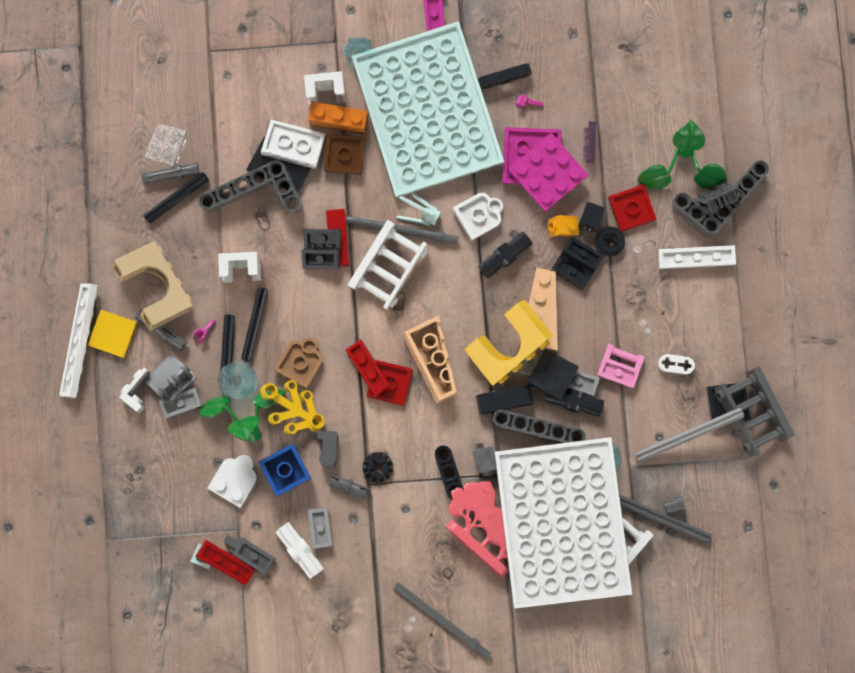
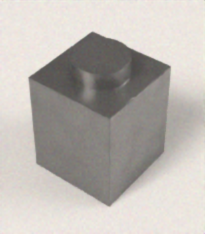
(485, 461)

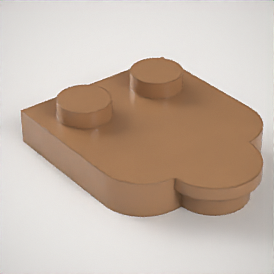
(300, 361)

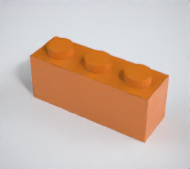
(338, 117)

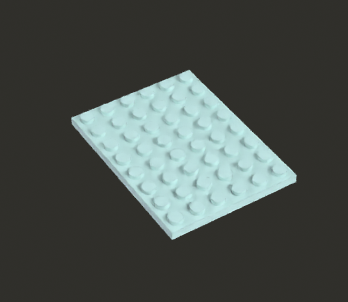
(427, 109)

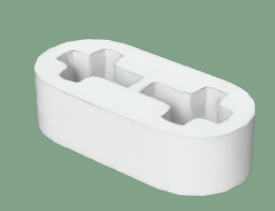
(677, 360)

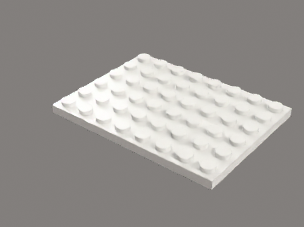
(563, 523)

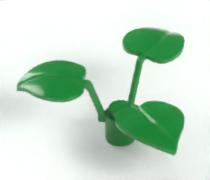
(686, 140)
(245, 428)

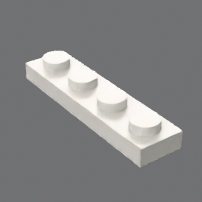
(697, 257)

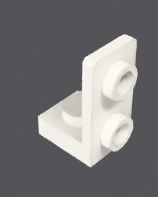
(127, 390)

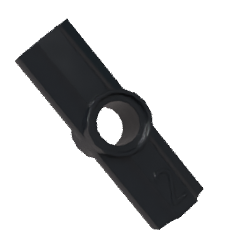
(505, 255)
(578, 402)

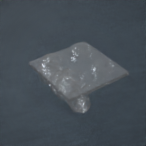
(166, 145)

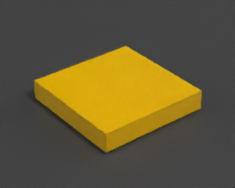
(112, 333)

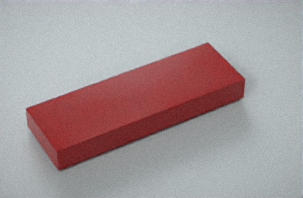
(337, 220)
(368, 368)
(225, 562)

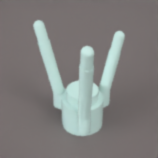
(429, 214)

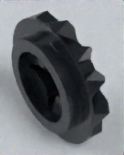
(606, 233)
(375, 476)

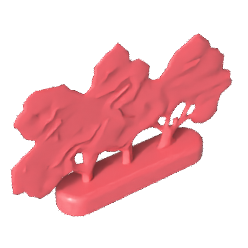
(480, 499)

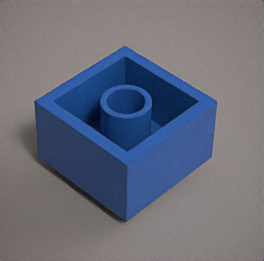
(285, 470)

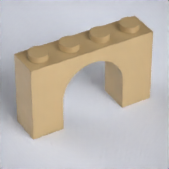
(151, 260)

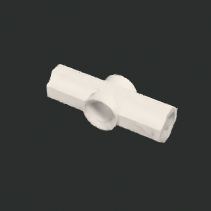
(299, 550)

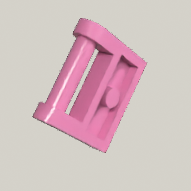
(617, 371)

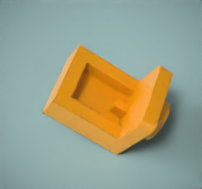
(563, 226)

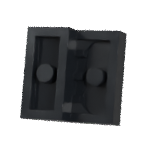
(322, 248)
(577, 263)

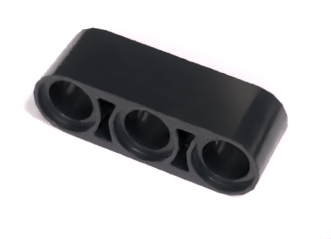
(504, 399)
(448, 463)

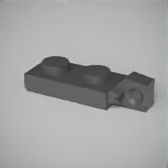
(250, 553)

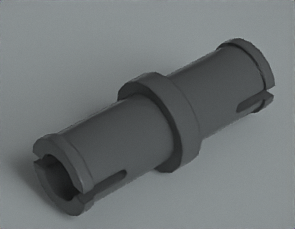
(348, 486)

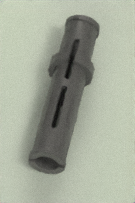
(192, 169)
(167, 334)

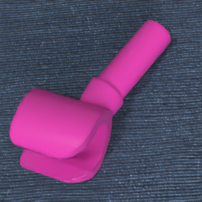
(522, 100)
(202, 332)

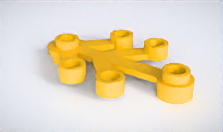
(294, 407)

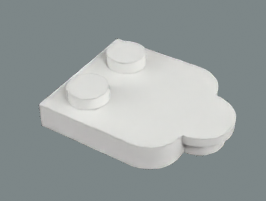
(479, 214)
(234, 480)

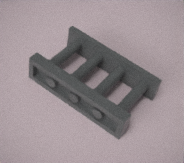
(770, 404)

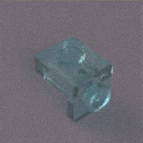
(360, 44)

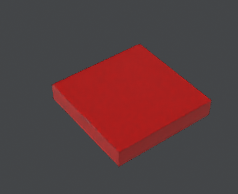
(632, 208)
(399, 378)

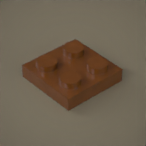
(344, 154)

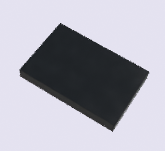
(297, 172)

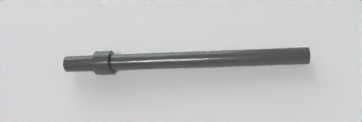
(438, 236)
(473, 644)

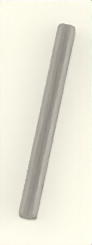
(689, 434)

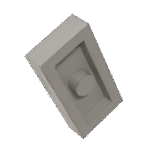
(182, 403)
(320, 528)

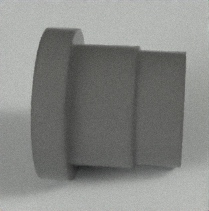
(675, 505)

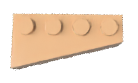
(543, 303)
(431, 357)

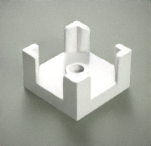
(325, 82)
(239, 260)

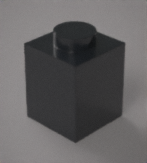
(591, 217)

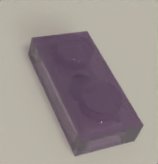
(590, 135)

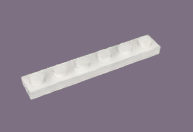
(78, 340)

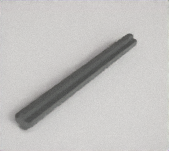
(665, 520)

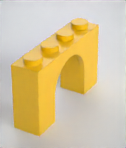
(532, 335)

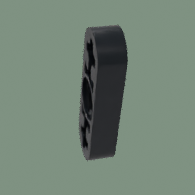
(505, 76)

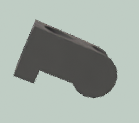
(329, 447)

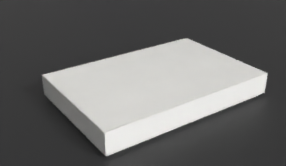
(293, 144)

